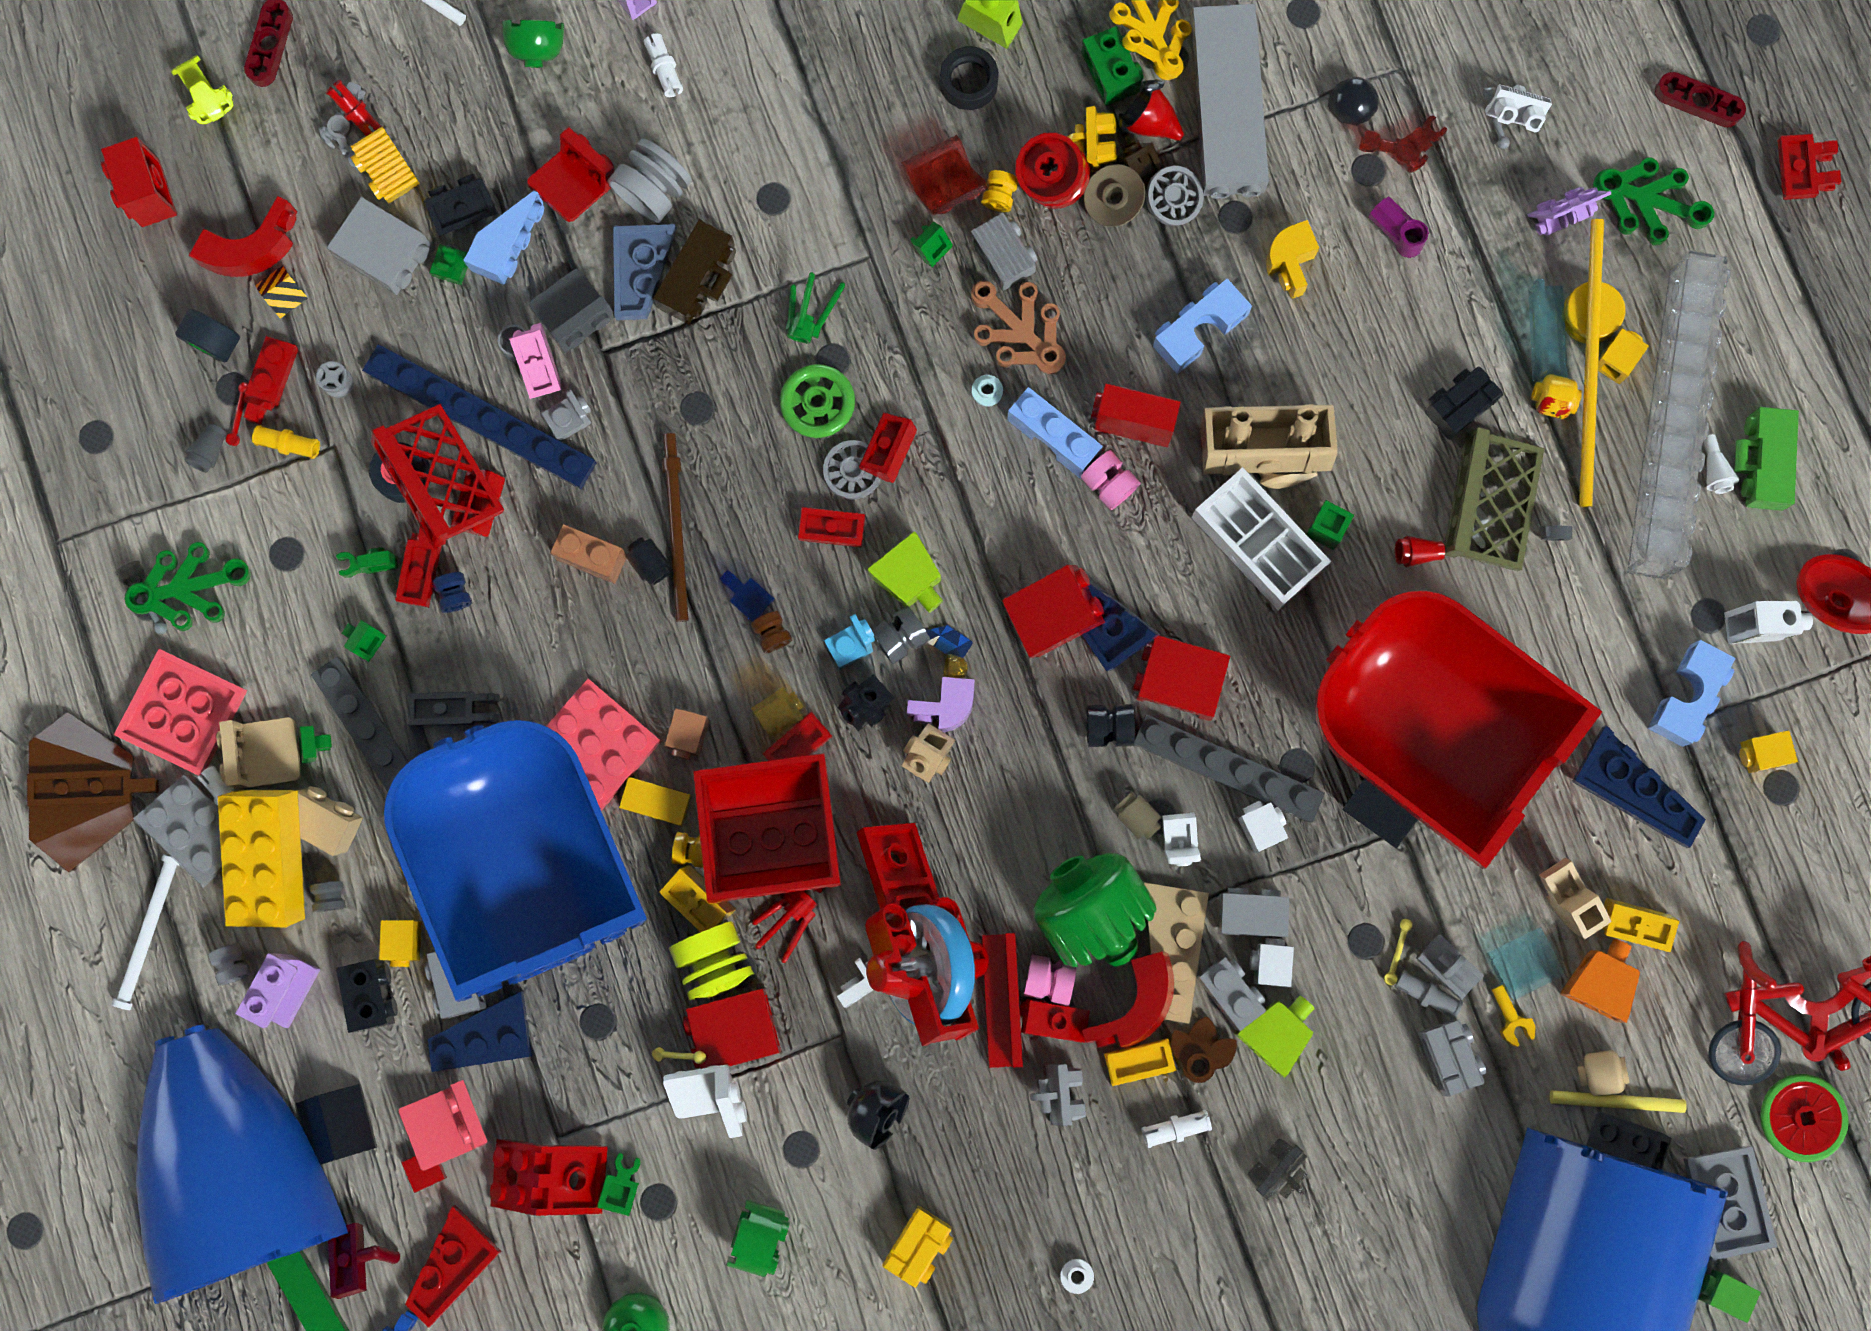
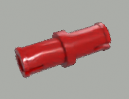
(352, 108)

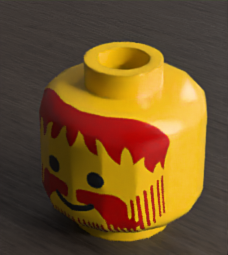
(1556, 396)

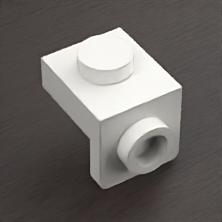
(1180, 839)

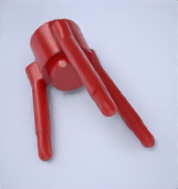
(798, 906)

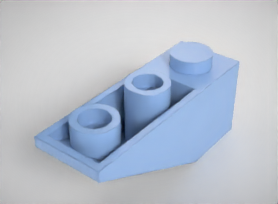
(499, 243)

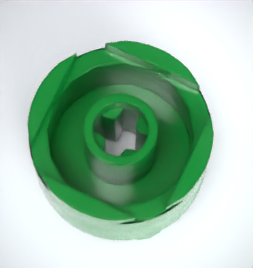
(757, 1239)

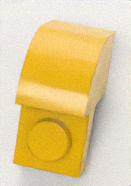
(1288, 250)

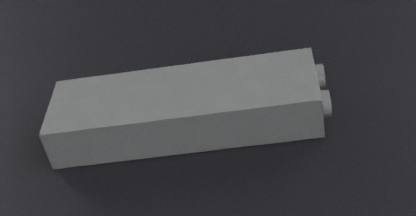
(1229, 100)

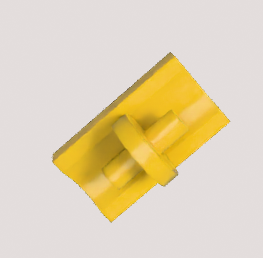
(1096, 125)

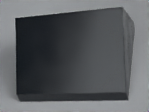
(337, 1123)

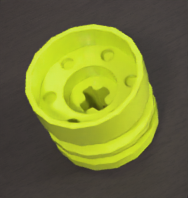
(711, 961)

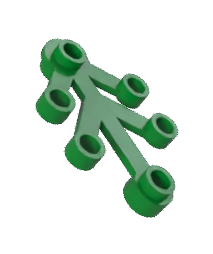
(1647, 199)
(182, 587)

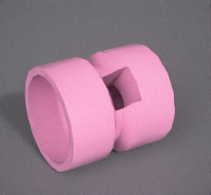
(1121, 482)
(1049, 980)

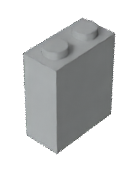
(379, 246)

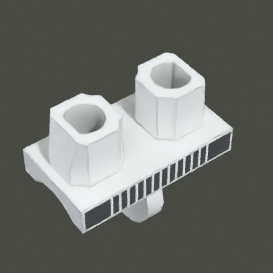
(1519, 107)

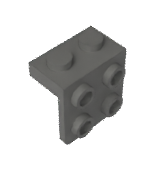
(571, 310)

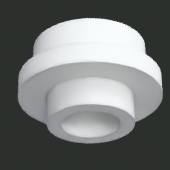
(1077, 1265)

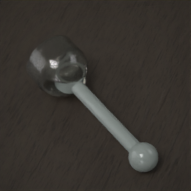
(134, 573)

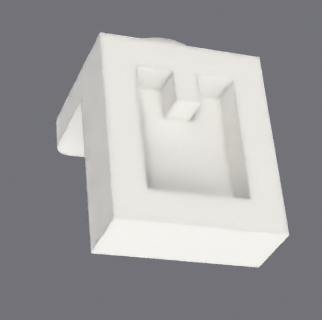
(855, 989)

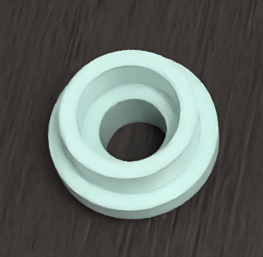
(987, 399)

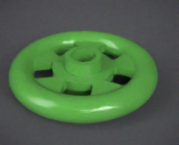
(811, 375)

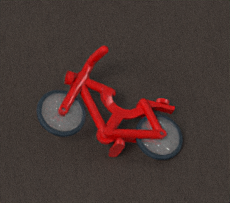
(1750, 1051)

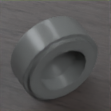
(1555, 533)

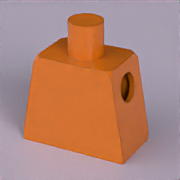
(1605, 982)

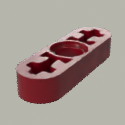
(271, 56)
(1687, 105)

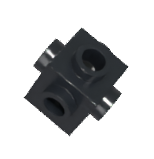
(865, 703)

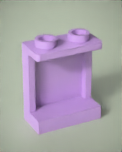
(277, 990)

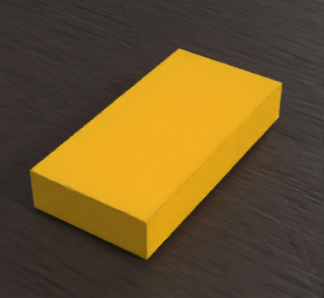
(655, 801)
(1139, 1062)

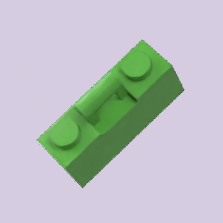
(1773, 458)

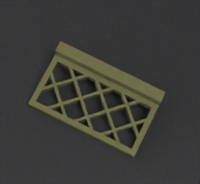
(1469, 489)

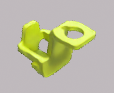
(208, 102)

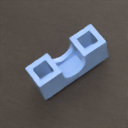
(1220, 306)
(1068, 441)
(1707, 671)

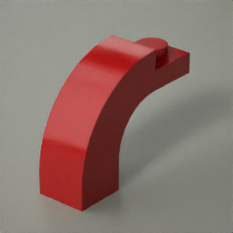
(252, 253)
(1150, 1008)

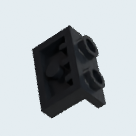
(459, 205)

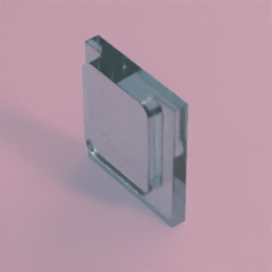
(1525, 964)

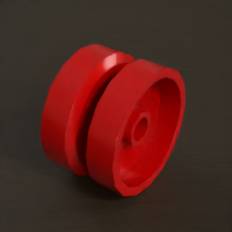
(1061, 186)

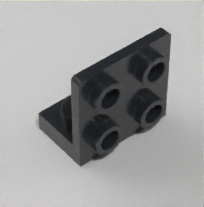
(1629, 1141)

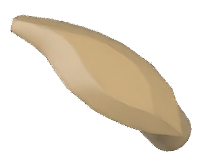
(1284, 479)

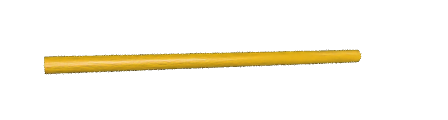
(1591, 363)

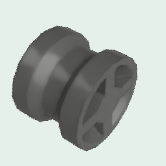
(327, 896)

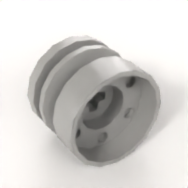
(653, 175)

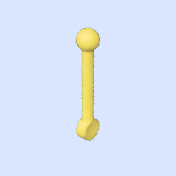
(1390, 977)
(659, 1054)

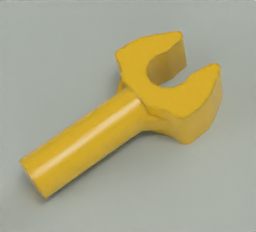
(1512, 1018)

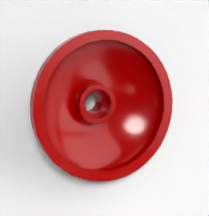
(1837, 592)

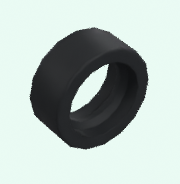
(975, 56)

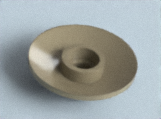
(1102, 189)

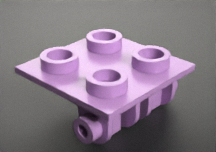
(1574, 208)

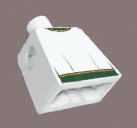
(1766, 621)

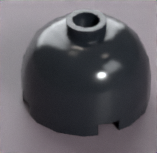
(874, 1112)

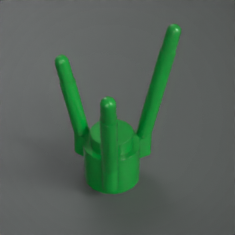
(801, 326)

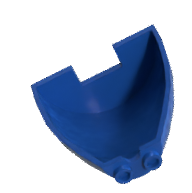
(222, 1168)

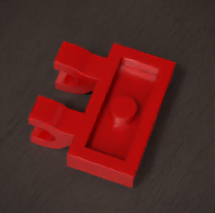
(1798, 166)

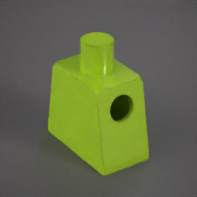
(991, 19)
(908, 574)
(1279, 1034)

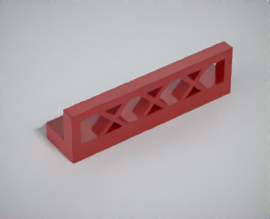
(1002, 1001)

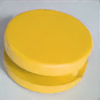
(1611, 312)

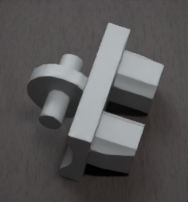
(1450, 966)
(1055, 1094)

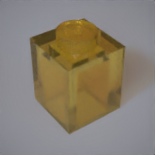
(778, 711)

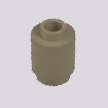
(1138, 816)

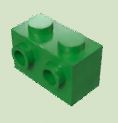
(1111, 66)

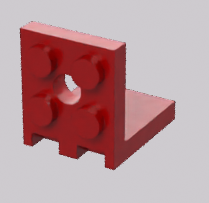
(545, 1176)

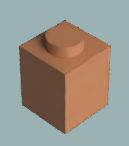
(686, 734)

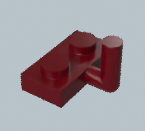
(348, 1261)

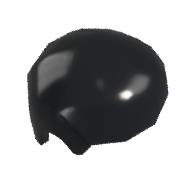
(1354, 101)

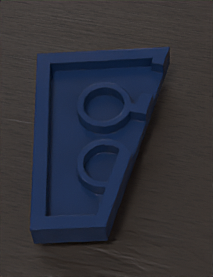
(485, 1038)

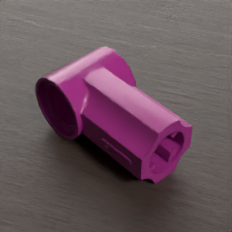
(1398, 224)

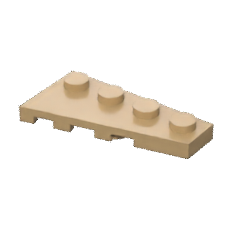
(1179, 932)

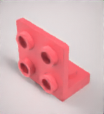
(442, 1126)

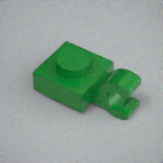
(372, 562)

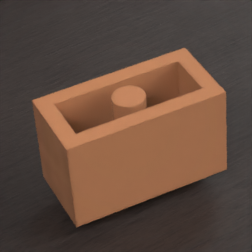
(588, 554)

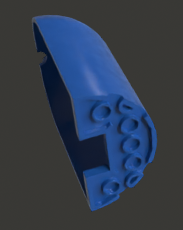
(507, 855)
(1597, 1243)

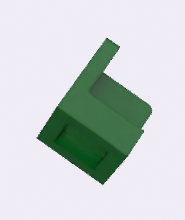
(1329, 525)

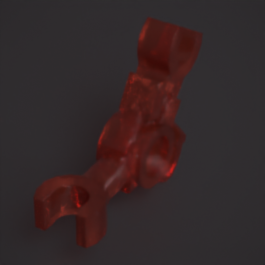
(1407, 149)

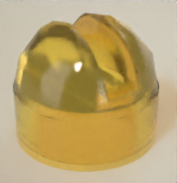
(955, 666)

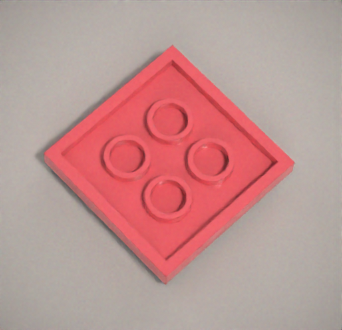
(179, 712)
(604, 738)

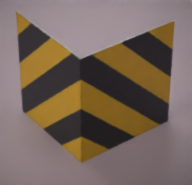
(281, 292)

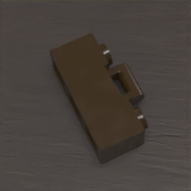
(693, 270)

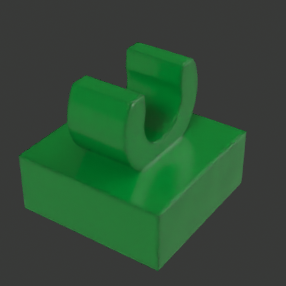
(932, 243)
(449, 264)
(363, 640)
(311, 744)

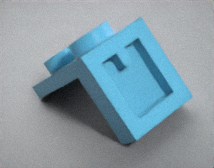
(851, 643)

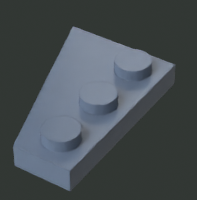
(638, 267)

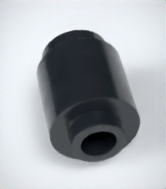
(648, 561)

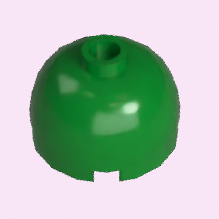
(533, 41)
(636, 1313)

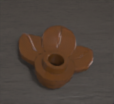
(1202, 1045)

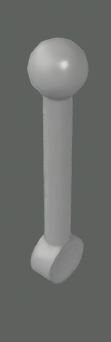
(1503, 142)

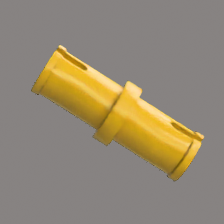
(285, 442)

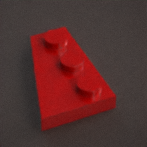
(454, 1263)

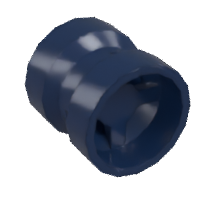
(452, 592)

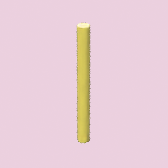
(1618, 1101)

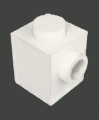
(1263, 825)
(1272, 963)

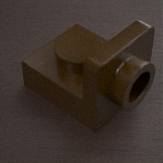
(1142, 159)

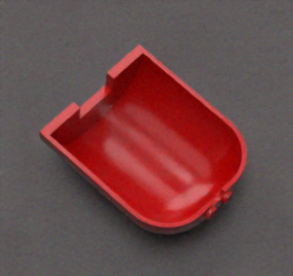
(1448, 718)

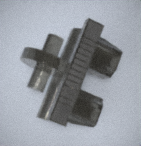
(1270, 1182)

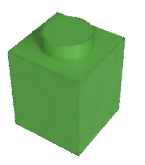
(1729, 1295)

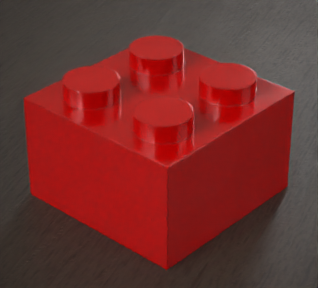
(137, 182)

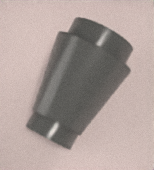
(205, 449)

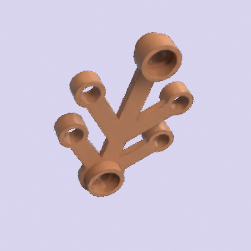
(1020, 330)

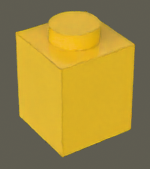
(1621, 355)
(1768, 752)
(400, 942)

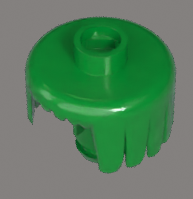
(1092, 909)

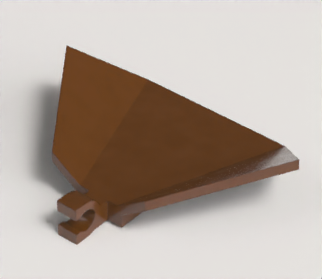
(79, 790)

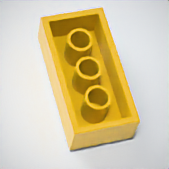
(261, 858)

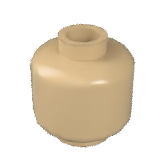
(1604, 1073)

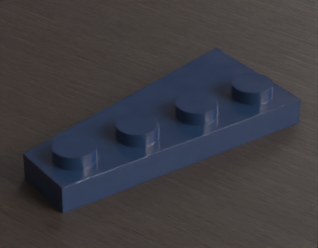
(1628, 784)

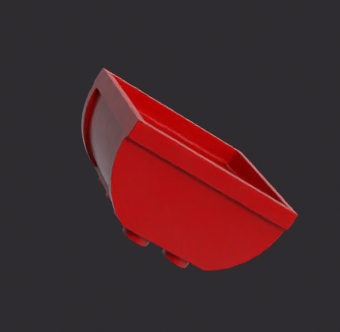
(766, 828)

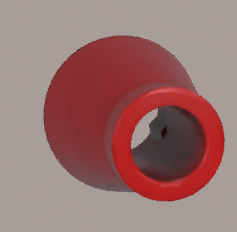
(1416, 551)

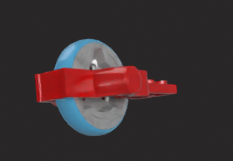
(920, 942)

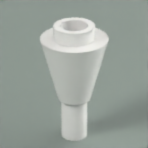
(1719, 473)

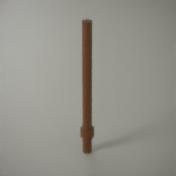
(672, 466)

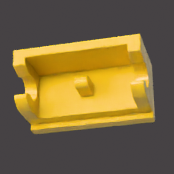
(688, 895)
(1640, 925)

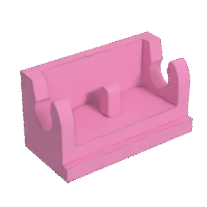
(535, 361)

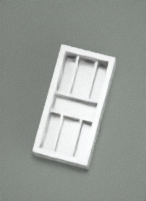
(1260, 538)

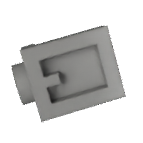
(567, 416)

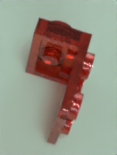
(943, 176)

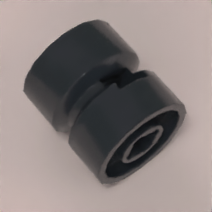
(1110, 725)

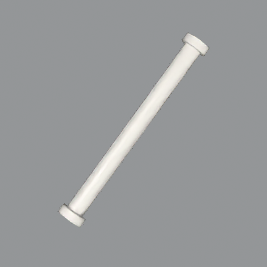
(146, 934)

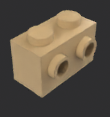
(326, 822)

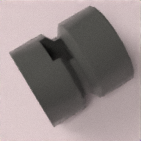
(900, 634)

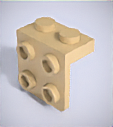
(259, 753)

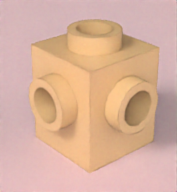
(928, 753)

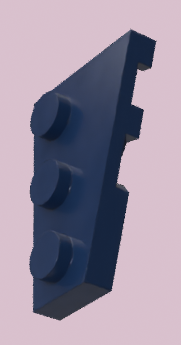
(1120, 634)

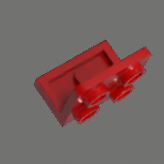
(572, 177)

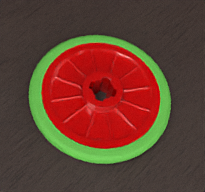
(1783, 1122)

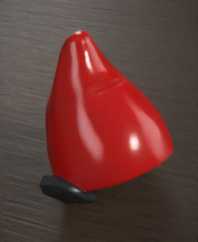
(1151, 114)

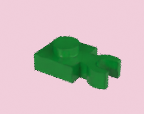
(618, 1191)

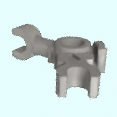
(342, 130)

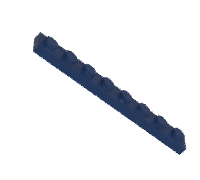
(480, 416)

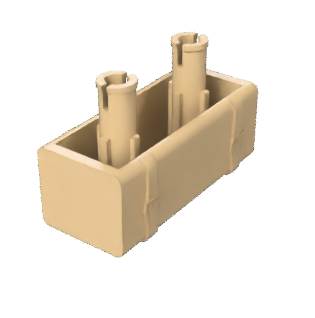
(1268, 439)

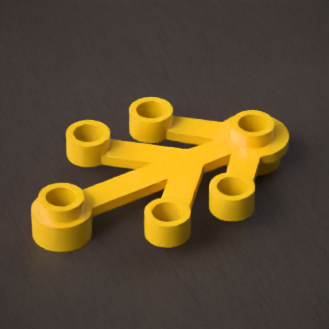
(1165, 58)

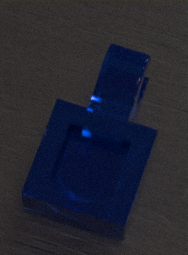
(748, 597)

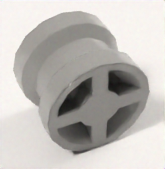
(329, 373)

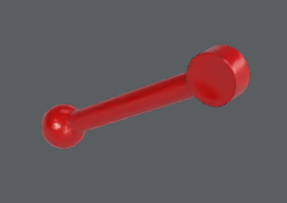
(232, 438)

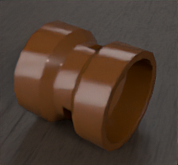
(771, 632)

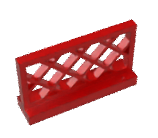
(411, 487)

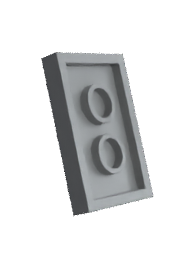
(186, 828)
(1745, 1216)

